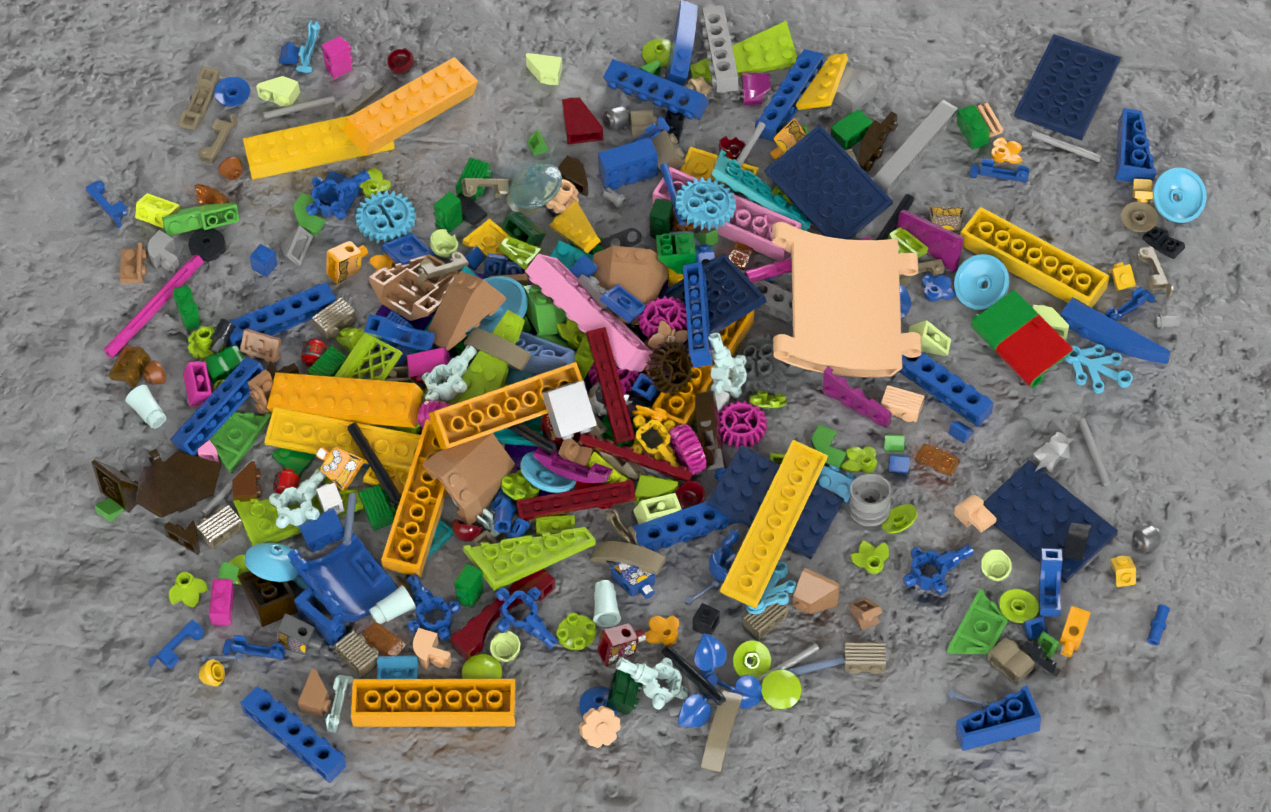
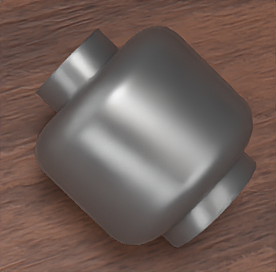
(616, 117)
(1146, 539)

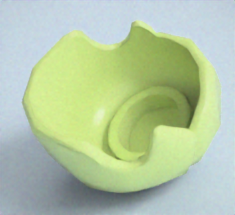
(442, 243)
(996, 565)
(505, 646)

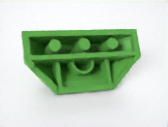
(542, 311)

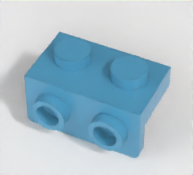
(836, 482)
(397, 667)

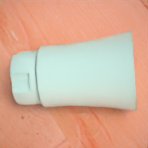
(145, 405)
(392, 606)
(606, 608)

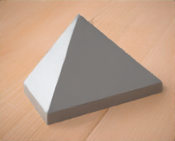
(297, 245)

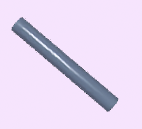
(349, 519)
(817, 665)

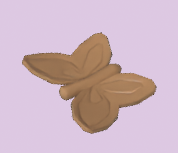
(666, 335)

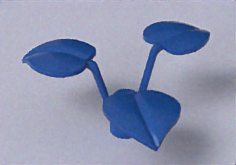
(707, 656)

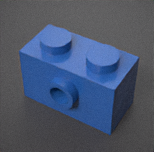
(322, 531)

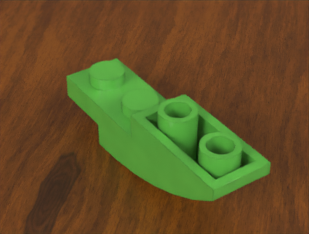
(201, 217)

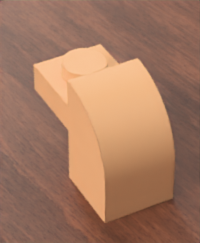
(974, 512)
(426, 650)

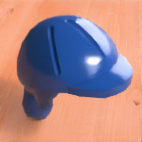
(723, 558)

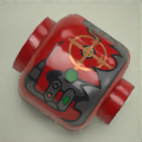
(312, 351)
(284, 480)

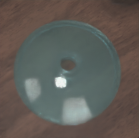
(535, 185)

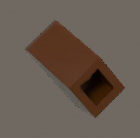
(246, 485)

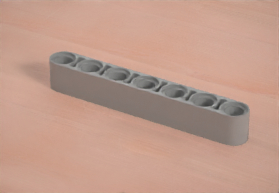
(916, 146)

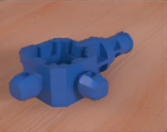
(342, 188)
(943, 563)
(425, 603)
(531, 623)

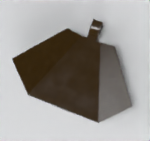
(176, 483)

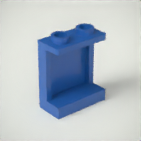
(307, 609)

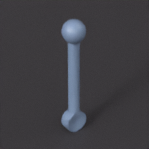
(689, 600)
(238, 656)
(952, 694)

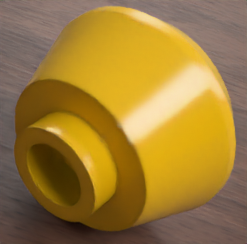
(212, 673)

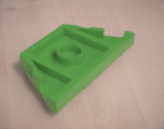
(237, 437)
(979, 628)

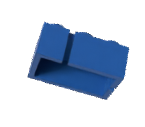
(628, 164)

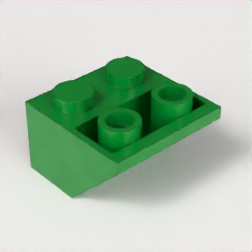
(676, 250)

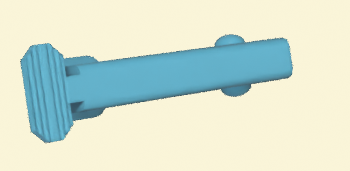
(307, 51)

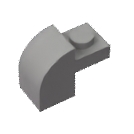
(160, 252)

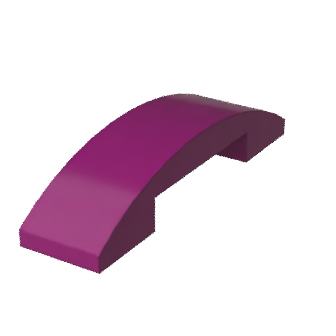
(572, 470)

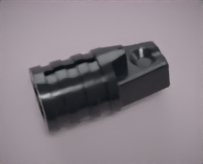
(221, 335)

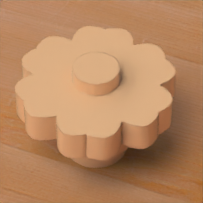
(564, 198)
(599, 726)

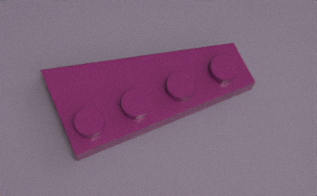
(940, 242)
(854, 398)

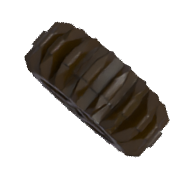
(675, 365)

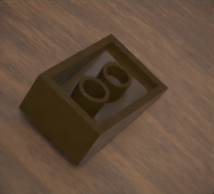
(116, 485)
(268, 598)

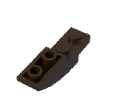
(874, 139)
(708, 429)

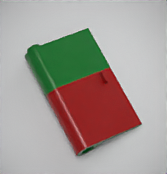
(1021, 338)

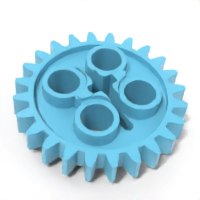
(705, 203)
(393, 209)

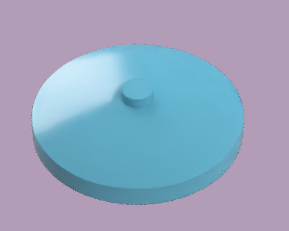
(516, 302)

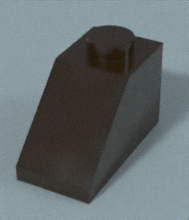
(573, 171)

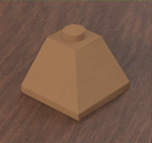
(815, 593)

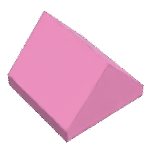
(208, 452)

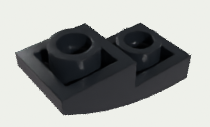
(675, 123)
(471, 210)
(1163, 243)
(1077, 541)
(1039, 655)

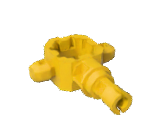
(662, 451)

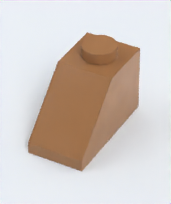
(314, 696)

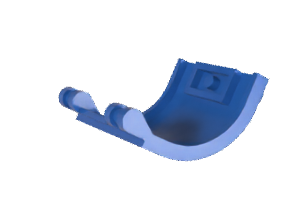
(346, 579)

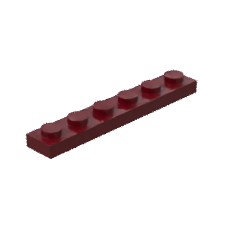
(610, 385)
(628, 454)
(576, 500)

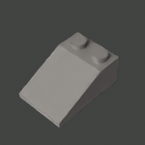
(854, 89)

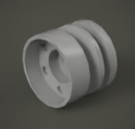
(870, 500)

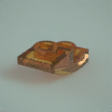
(209, 195)
(740, 255)
(937, 459)
(383, 639)

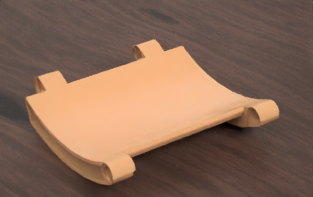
(845, 304)

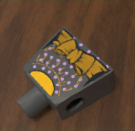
(297, 635)

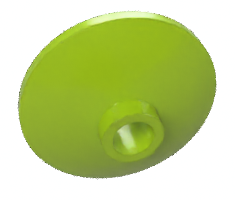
(656, 50)
(900, 518)
(1021, 600)
(760, 659)

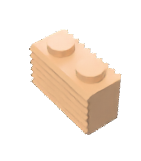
(903, 403)

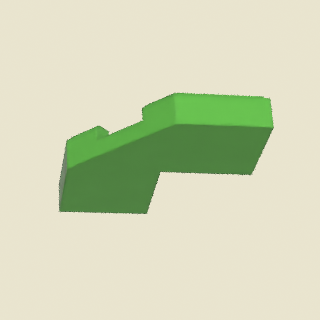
(311, 224)
(822, 441)

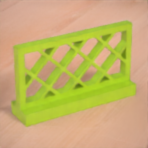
(364, 352)

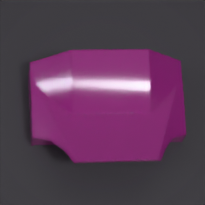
(754, 87)

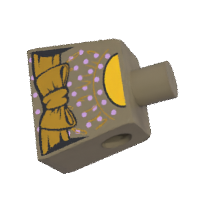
(947, 217)

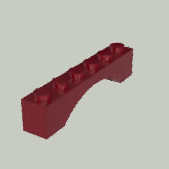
(471, 638)

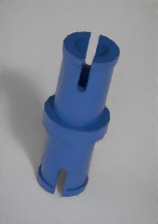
(1158, 625)

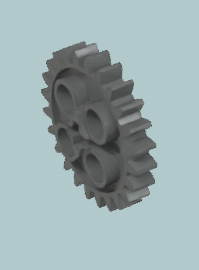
(761, 365)

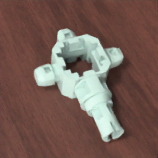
(727, 372)
(450, 373)
(303, 496)
(648, 676)

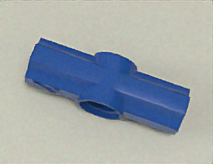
(503, 510)

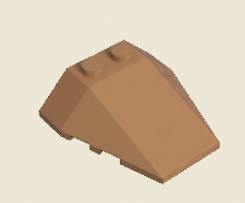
(634, 270)
(400, 292)
(462, 307)
(471, 473)

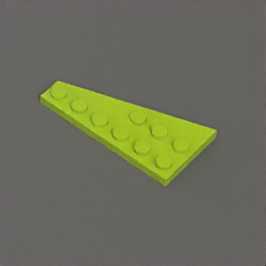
(760, 53)
(486, 371)
(260, 517)
(522, 556)

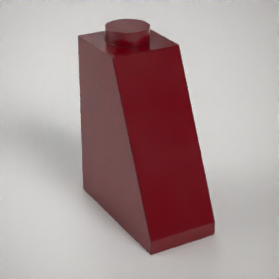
(580, 122)

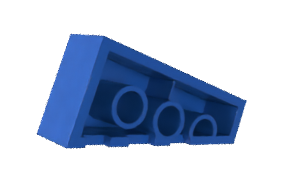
(1133, 150)
(999, 721)

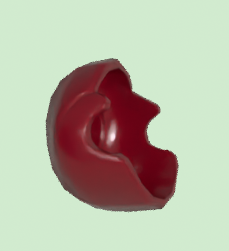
(400, 61)
(732, 147)
(690, 494)
(464, 531)

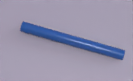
(671, 189)

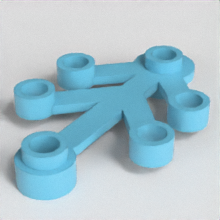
(1096, 365)
(782, 597)

